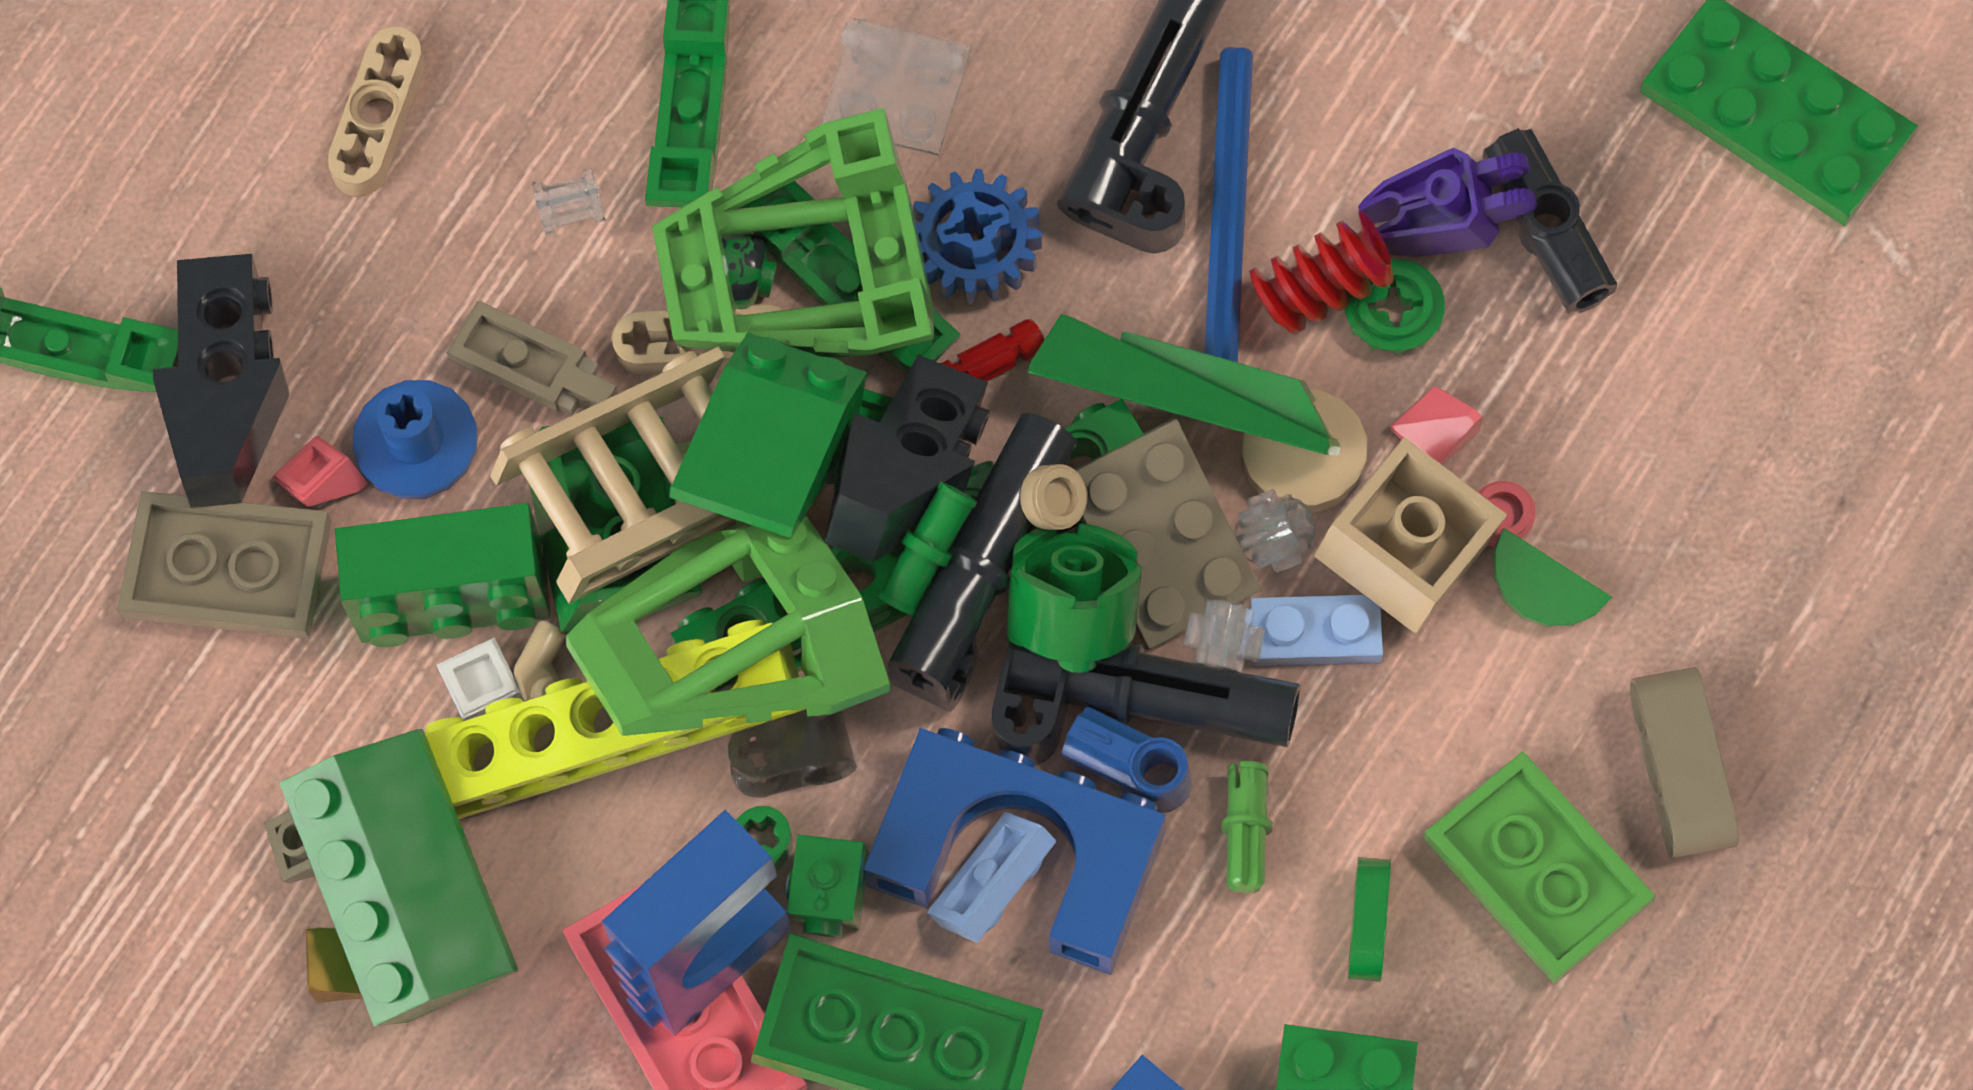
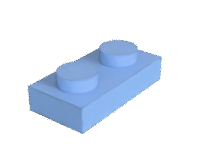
(1318, 630)
(992, 877)

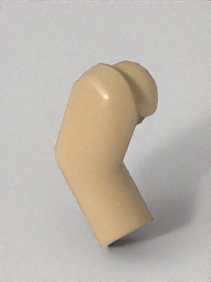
(535, 667)

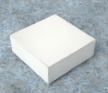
(478, 679)

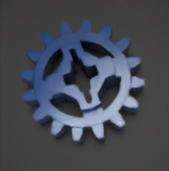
(997, 221)

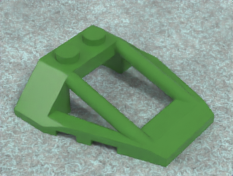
(884, 233)
(822, 607)

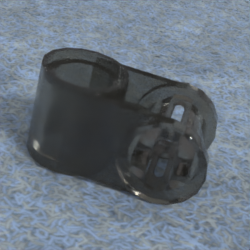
(797, 754)

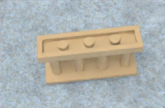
(645, 534)

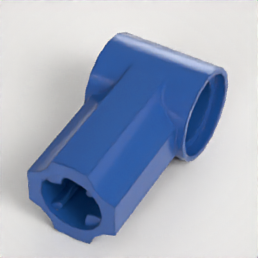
(1125, 756)

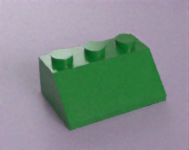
(601, 515)

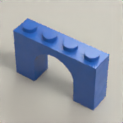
(954, 784)
(695, 925)

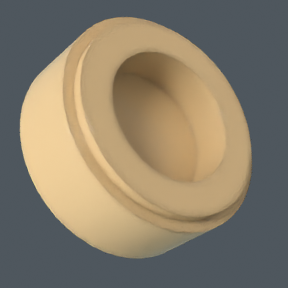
(1053, 497)

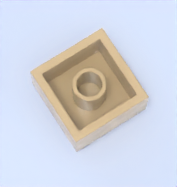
(1410, 535)

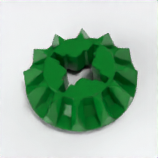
(1414, 288)

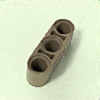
(1684, 762)

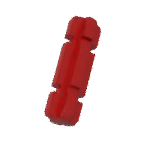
(1000, 352)

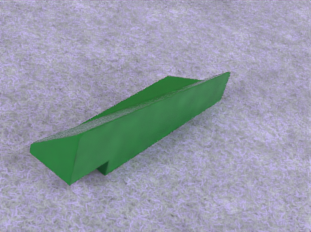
(1184, 383)

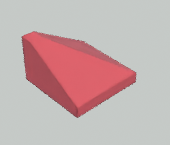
(1438, 424)
(319, 474)

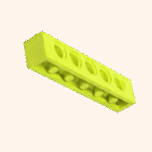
(576, 747)

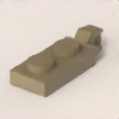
(528, 361)

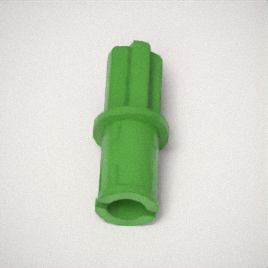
(1246, 826)

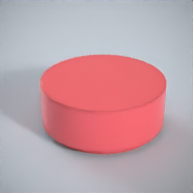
(1515, 503)

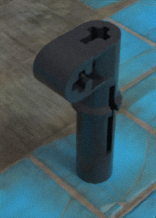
(1112, 168)
(940, 640)
(1140, 688)

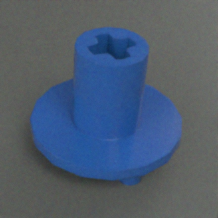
(415, 439)

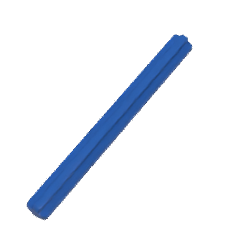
(1229, 203)

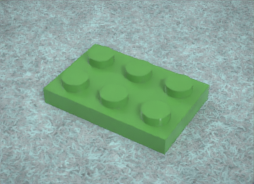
(1539, 867)

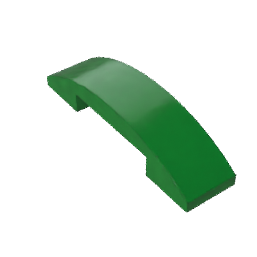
(690, 102)
(828, 269)
(84, 347)

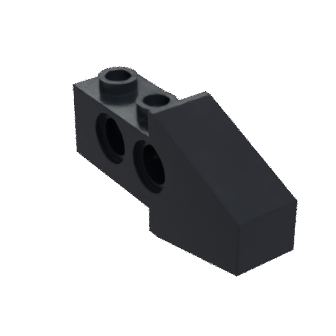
(212, 425)
(897, 464)

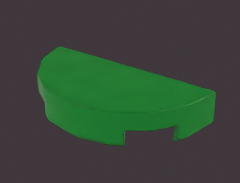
(1542, 587)

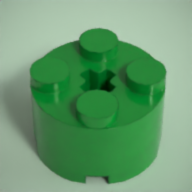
(1074, 595)

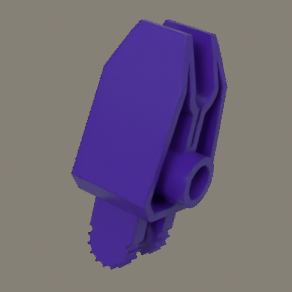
(1447, 203)

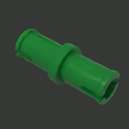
(926, 548)

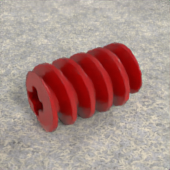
(1325, 276)

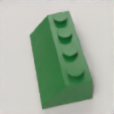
(398, 877)

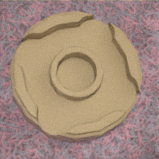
(1307, 475)

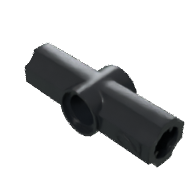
(1565, 250)

